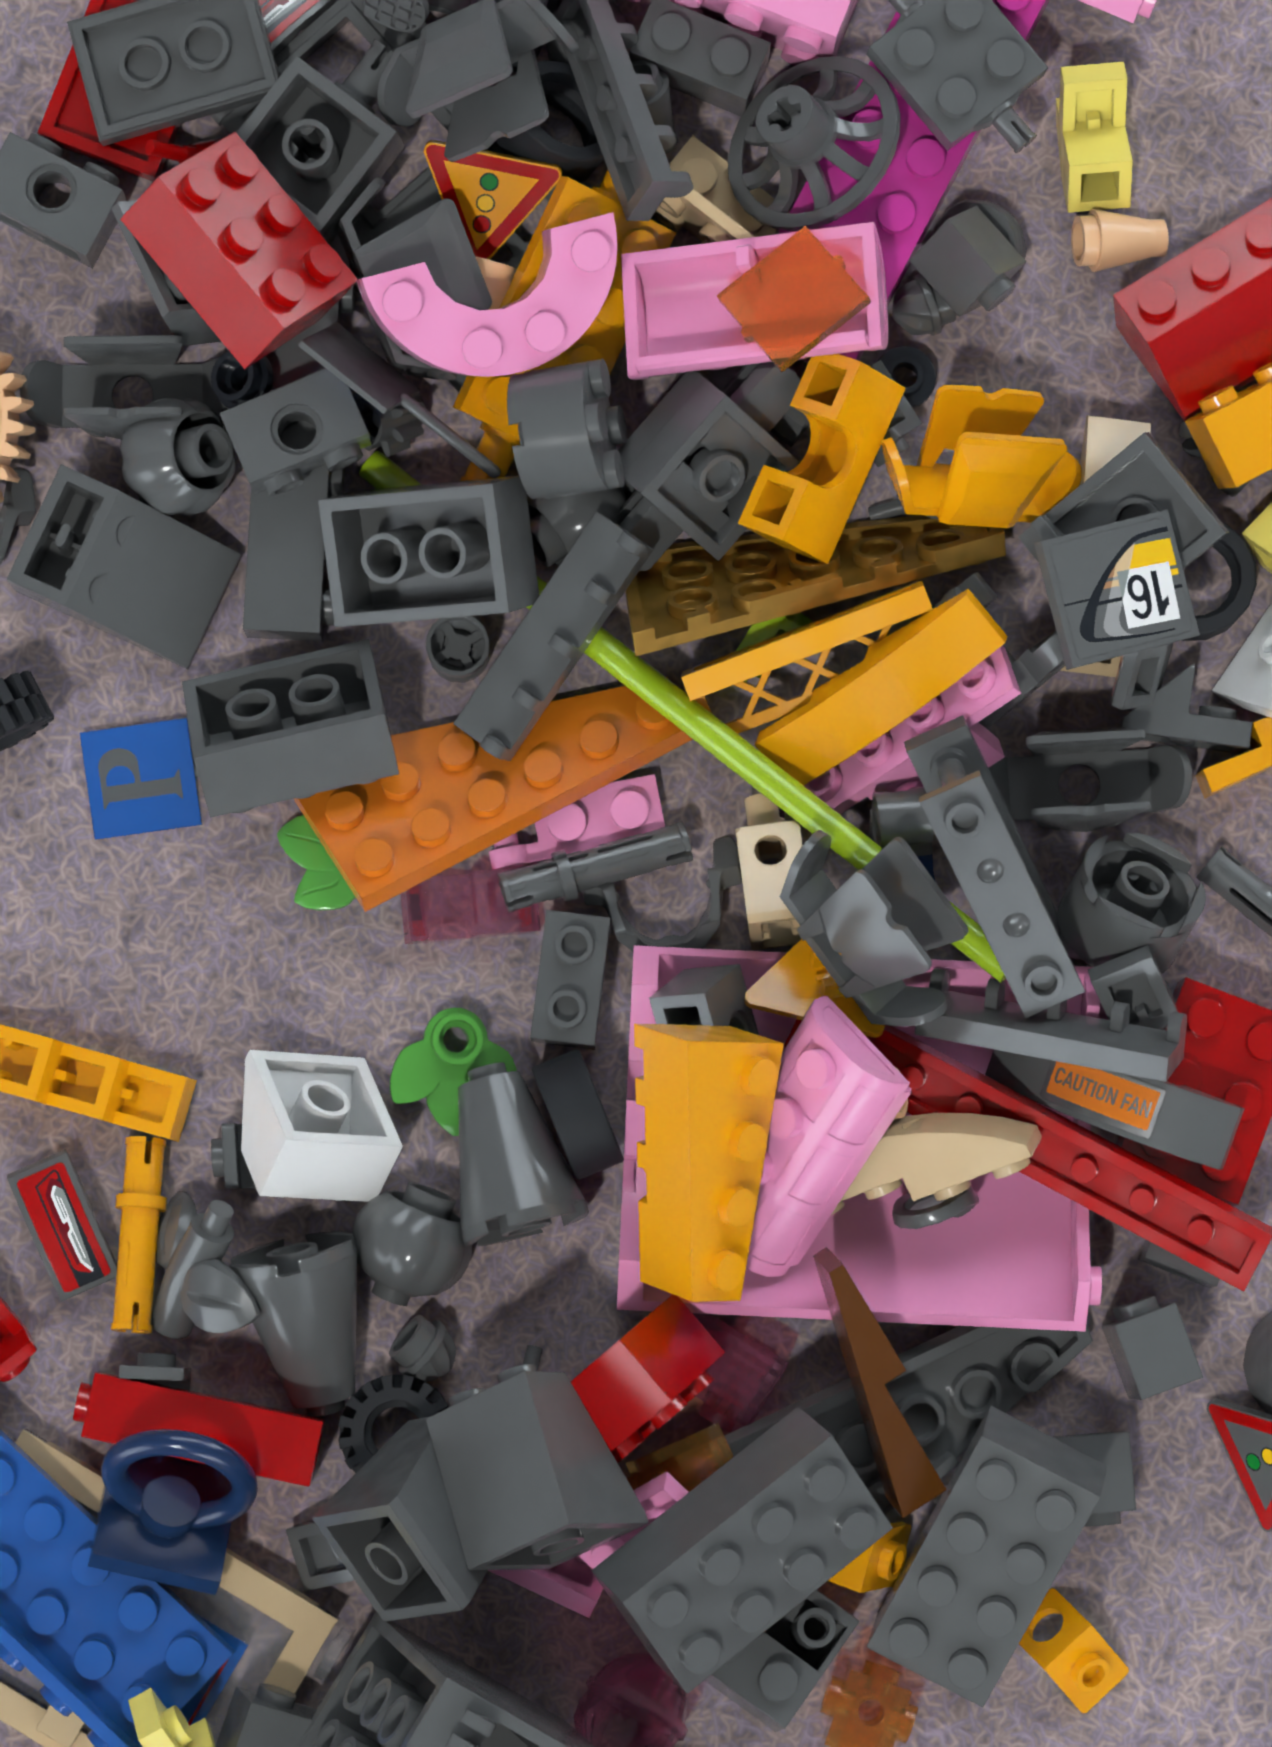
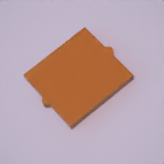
(793, 299)

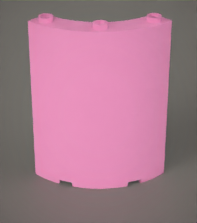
(1001, 1265)

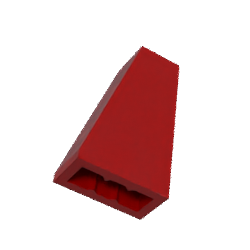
(272, 1440)

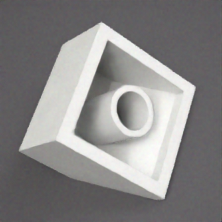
(315, 1127)

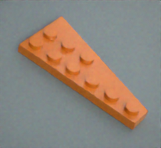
(463, 799)

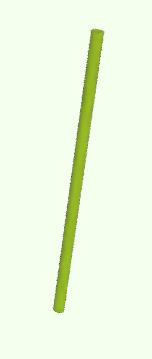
(722, 742)

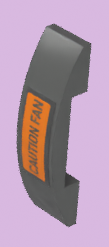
(1131, 1106)

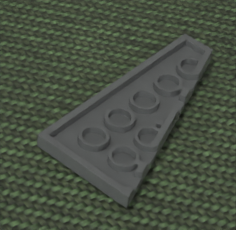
(940, 1394)

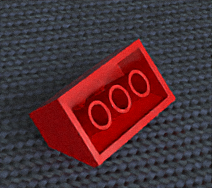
(1205, 313)

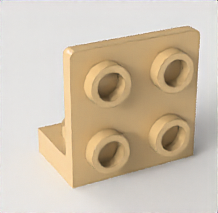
(711, 207)

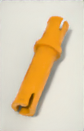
(138, 1234)

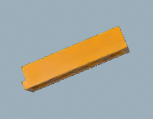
(795, 647)

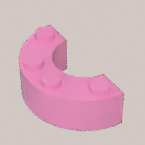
(507, 340)

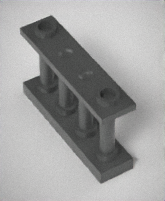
(993, 866)

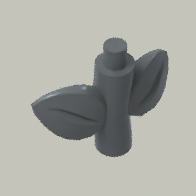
(195, 1280)

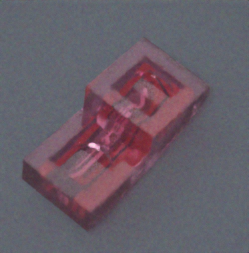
(462, 909)

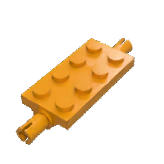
(570, 202)

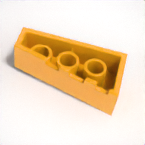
(702, 1154)

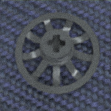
(803, 131)

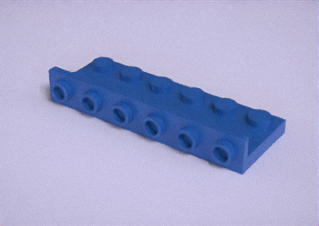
(84, 1628)

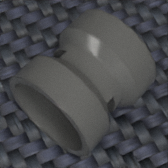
(455, 640)

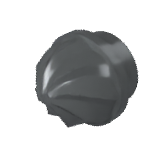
(920, 308)
(424, 1349)

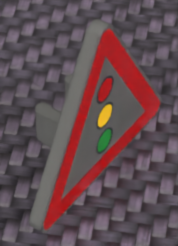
(1248, 1444)

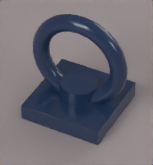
(170, 1514)

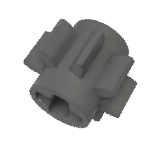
(390, 429)

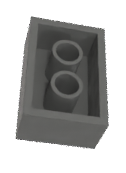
(429, 551)
(289, 728)

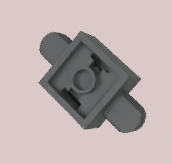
(716, 485)

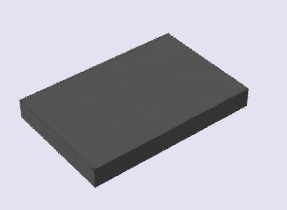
(171, 62)

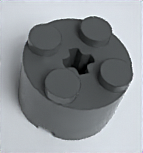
(566, 430)
(1130, 898)

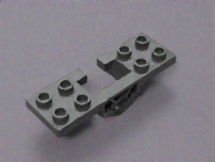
(1126, 487)

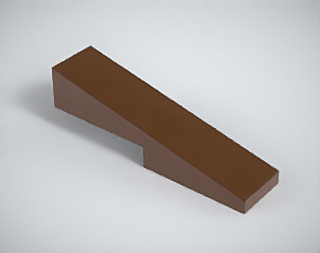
(871, 1363)

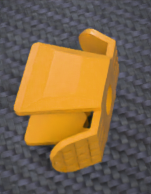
(993, 470)

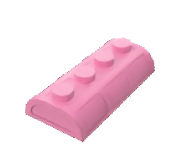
(682, 327)
(825, 1121)

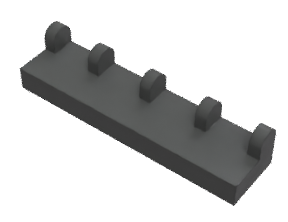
(619, 110)
(553, 636)
(1057, 1034)

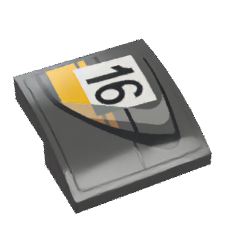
(1117, 589)

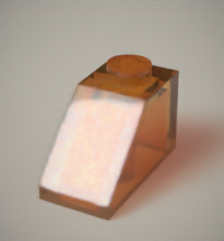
(687, 1458)

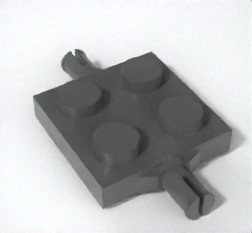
(959, 67)

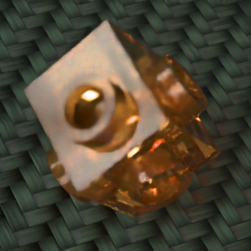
(846, 1695)

